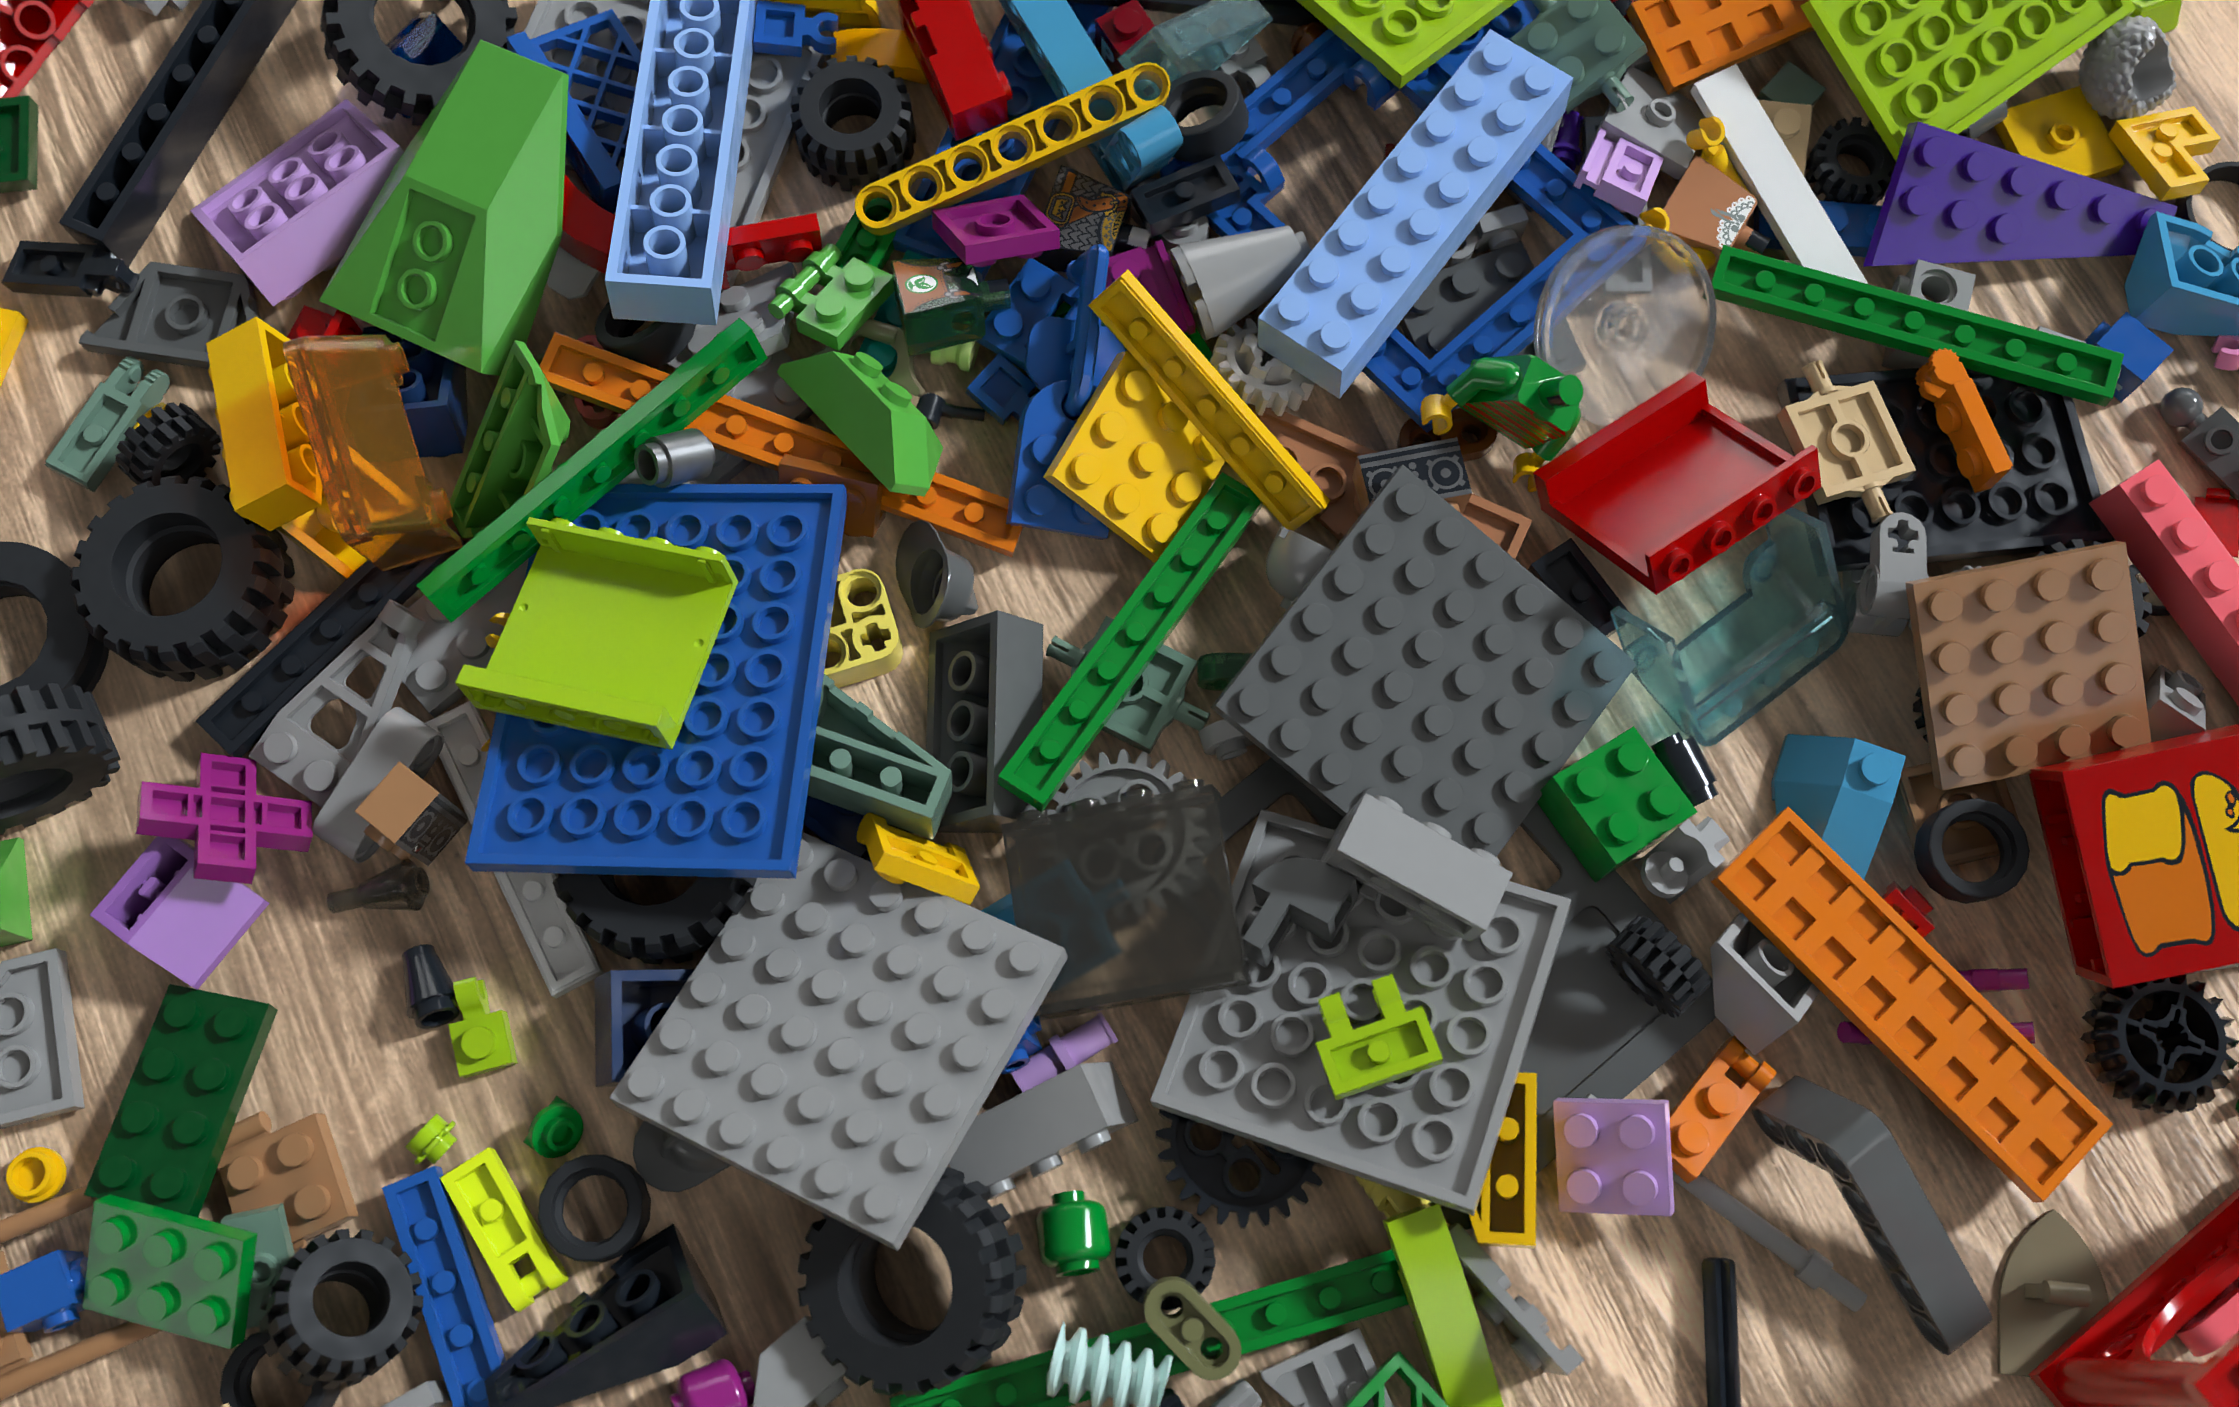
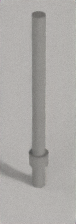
(1809, 1265)

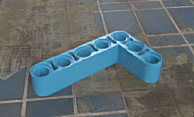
(1072, 64)

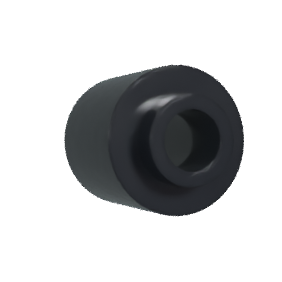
(1687, 767)

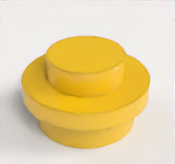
(36, 1175)

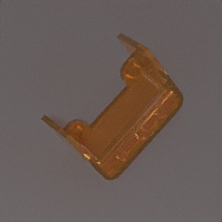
(368, 448)

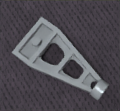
(304, 758)

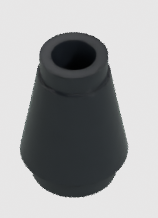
(428, 988)

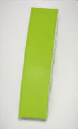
(1442, 1308)

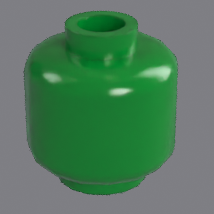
(1073, 1234)

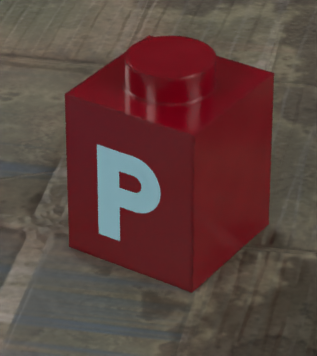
(1120, 31)

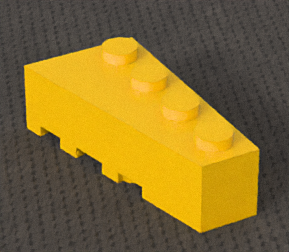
(262, 427)

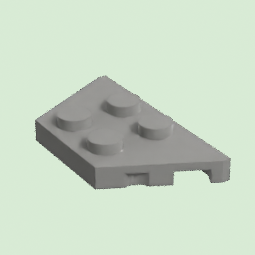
(751, 305)

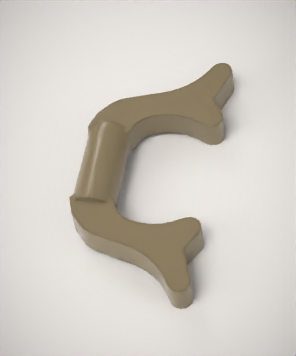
(891, 335)

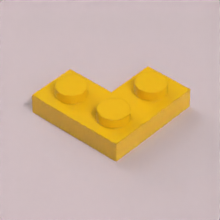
(2163, 148)

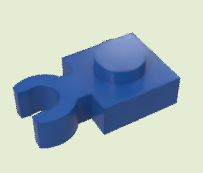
(785, 29)
(1001, 390)

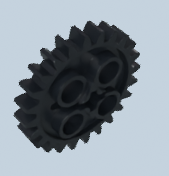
(1208, 1171)

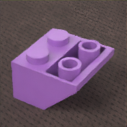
(175, 918)

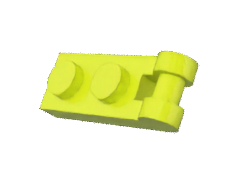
(503, 1227)

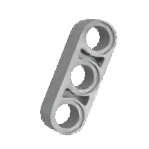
(394, 739)

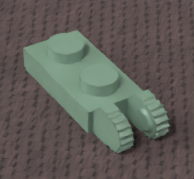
(92, 439)

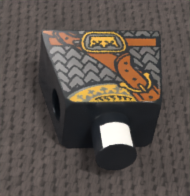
(1088, 216)

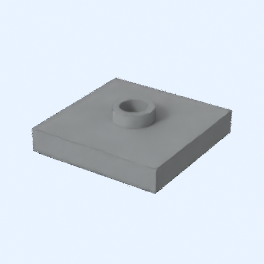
(1654, 121)

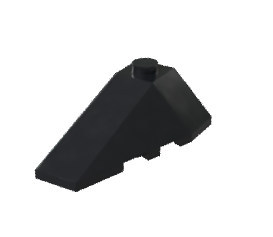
(634, 1326)

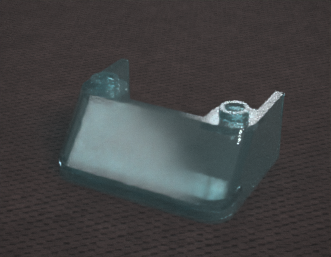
(1756, 644)

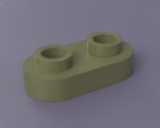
(1190, 1327)

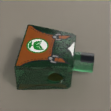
(943, 302)

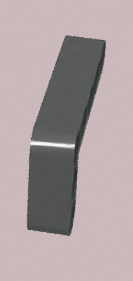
(1885, 1203)

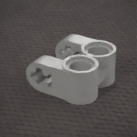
(1878, 593)

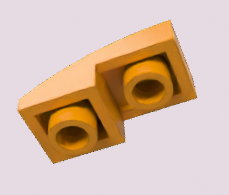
(882, 44)

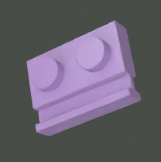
(1619, 173)

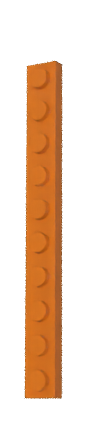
(767, 437)

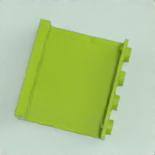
(606, 634)

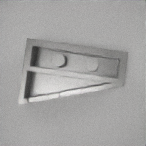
(1417, 867)
(1043, 1125)

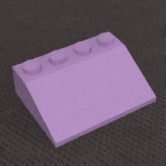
(302, 202)

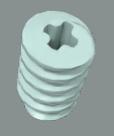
(1106, 1373)

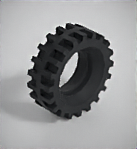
(391, 80)
(50, 752)

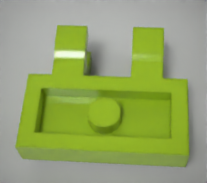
(1379, 1050)

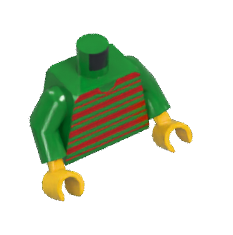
(1519, 400)

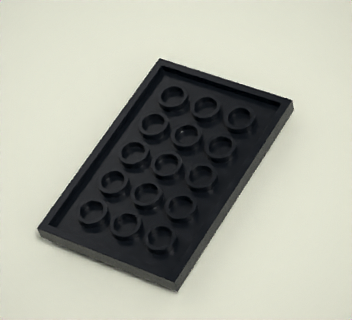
(2024, 512)

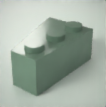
(873, 768)

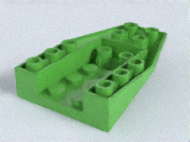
(467, 216)

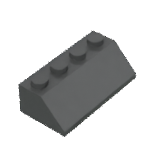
(980, 711)

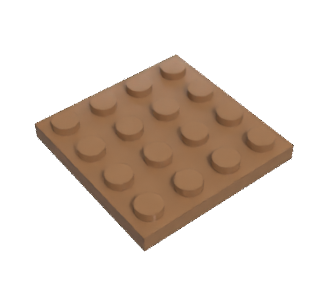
(2028, 664)

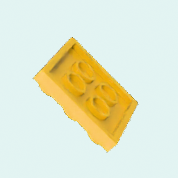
(1135, 459)

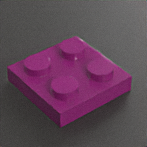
(996, 230)

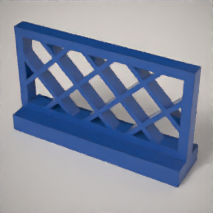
(584, 148)

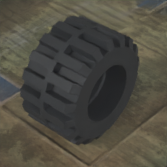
(846, 91)
(307, 1343)

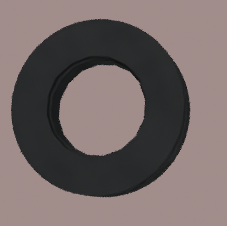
(70, 650)

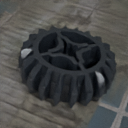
(2187, 1030)

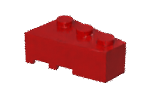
(956, 64)

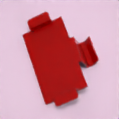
(2221, 516)

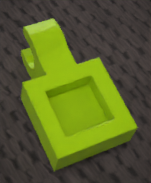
(483, 1038)

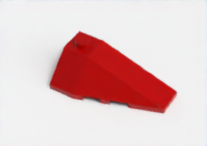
(30, 35)

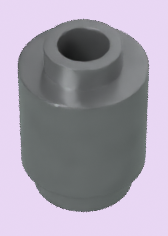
(674, 458)

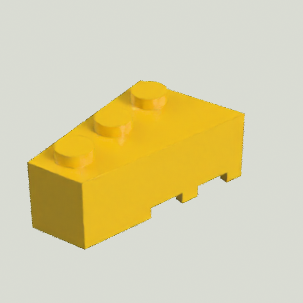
(1508, 1197)

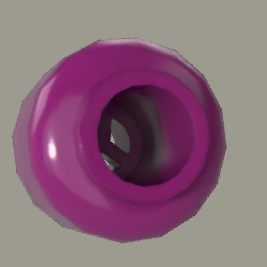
(714, 1386)

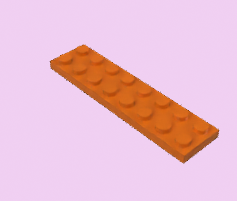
(1706, 36)
(1913, 1005)

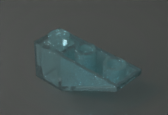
(1197, 39)

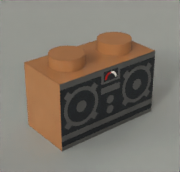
(1435, 463)
(410, 816)

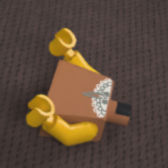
(1709, 201)

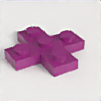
(224, 818)

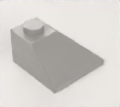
(1756, 986)

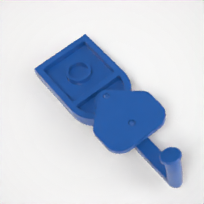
(1066, 366)

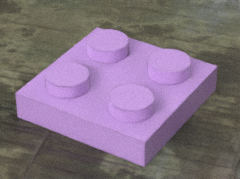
(1614, 1156)

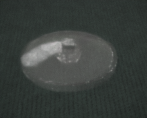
(1626, 317)

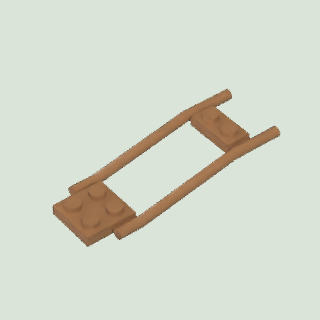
(257, 1171)

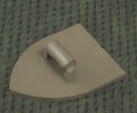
(2045, 1294)

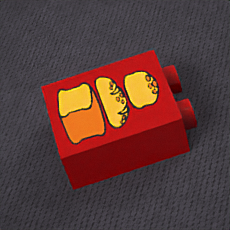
(2146, 856)

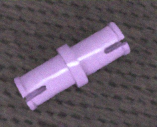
(1066, 1052)

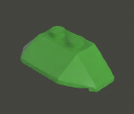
(869, 417)
(512, 444)

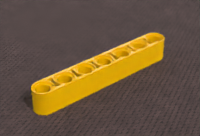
(1029, 130)

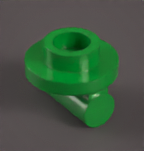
(555, 1129)

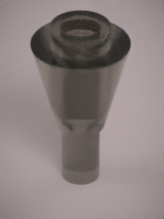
(395, 888)

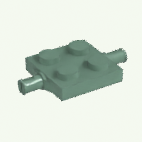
(1587, 43)
(1153, 699)

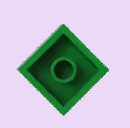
(1614, 804)

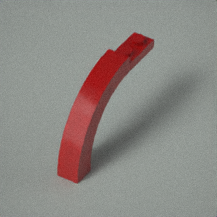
(589, 231)

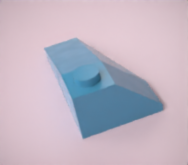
(2183, 280)
(1839, 791)

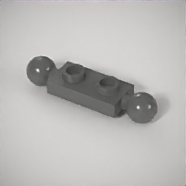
(2212, 439)

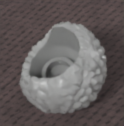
(2127, 69)

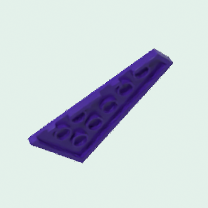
(1986, 204)

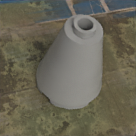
(1235, 273)

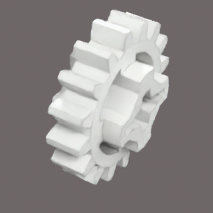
(1257, 374)

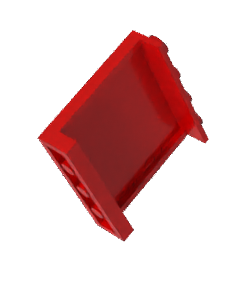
(1672, 485)

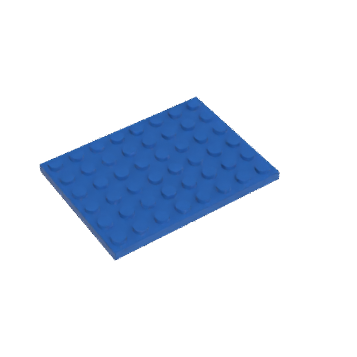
(743, 759)

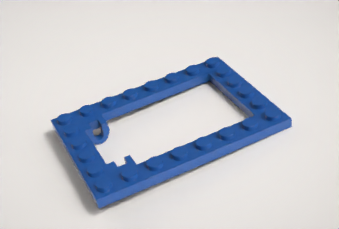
(1541, 183)

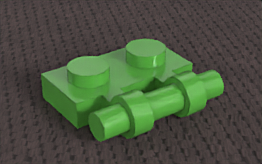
(841, 306)

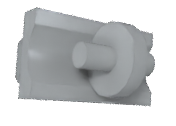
(1683, 859)

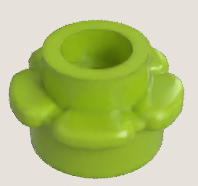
(432, 1140)

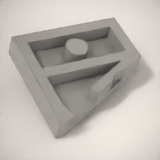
(1325, 1373)

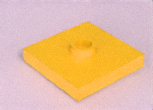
(2061, 133)

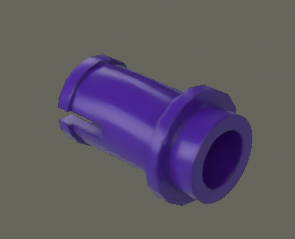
(1567, 140)

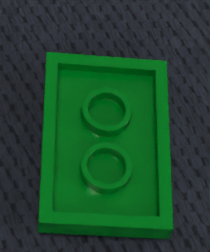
(169, 1271)

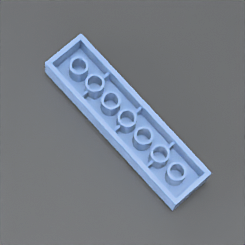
(681, 162)
(1413, 213)

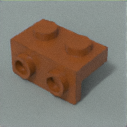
(862, 488)

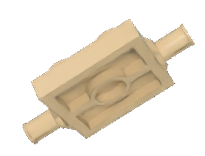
(1853, 438)

